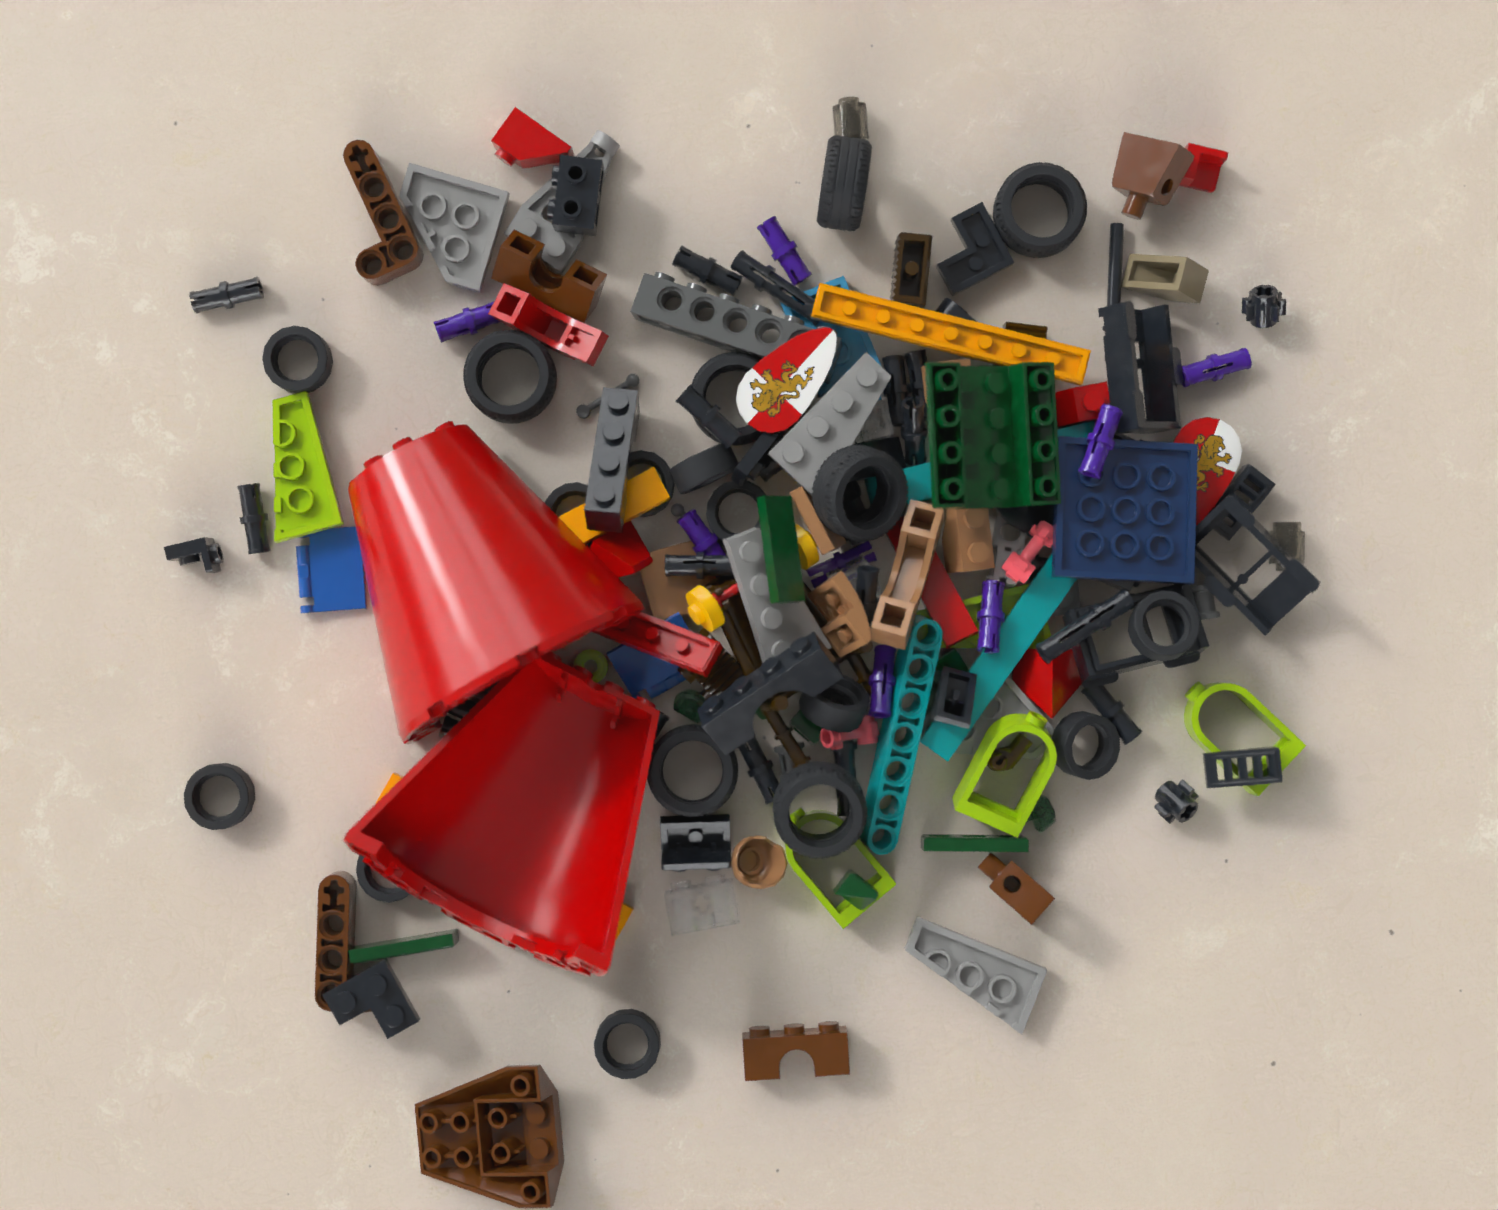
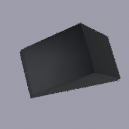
(954, 697)

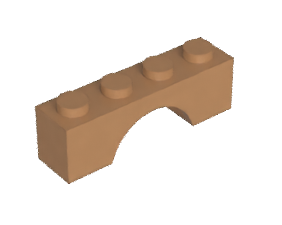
(908, 575)

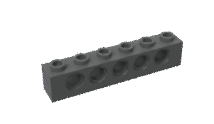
(657, 289)

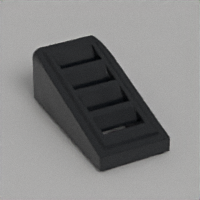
(1256, 477)
(1273, 767)

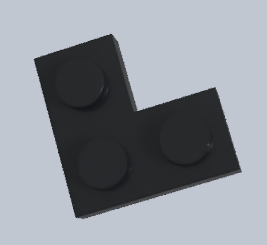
(983, 253)
(374, 990)

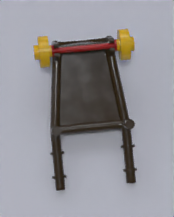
(721, 605)

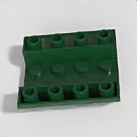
(992, 435)

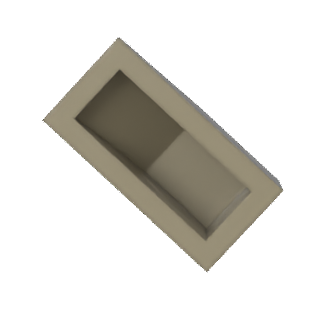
(1165, 277)

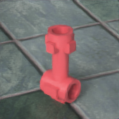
(1019, 566)
(865, 734)

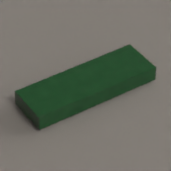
(780, 549)
(974, 843)
(403, 946)

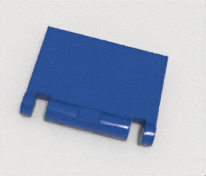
(331, 571)
(645, 671)

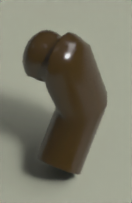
(1008, 756)

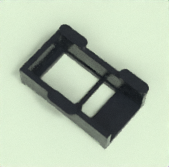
(1158, 363)
(1278, 596)
(1096, 675)

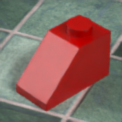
(527, 142)
(1080, 404)

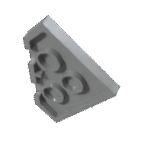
(455, 221)
(1006, 701)

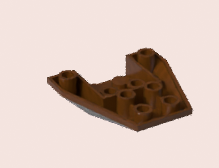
(496, 1136)

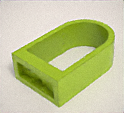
(1288, 743)
(988, 810)
(845, 911)

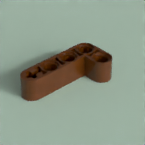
(378, 210)
(329, 939)

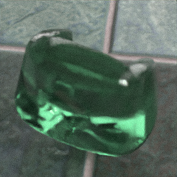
(687, 704)
(1042, 814)

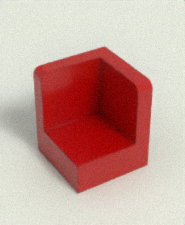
(1204, 169)

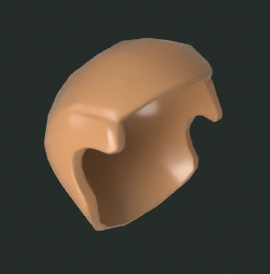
(758, 862)

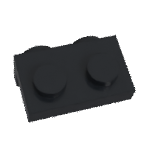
(695, 842)

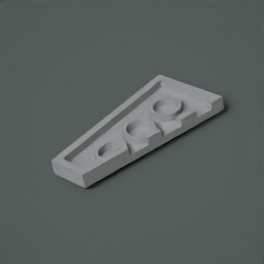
(831, 422)
(772, 624)
(985, 973)

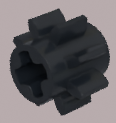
(1263, 306)
(1176, 801)

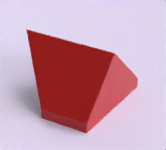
(622, 552)
(1046, 683)

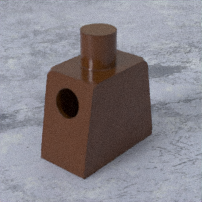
(1148, 172)
(1028, 900)

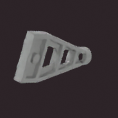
(559, 246)

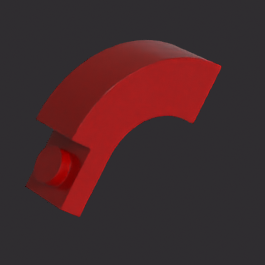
(549, 326)

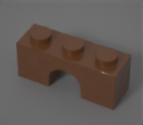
(522, 267)
(824, 1044)

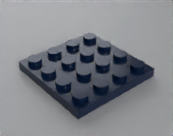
(1130, 521)

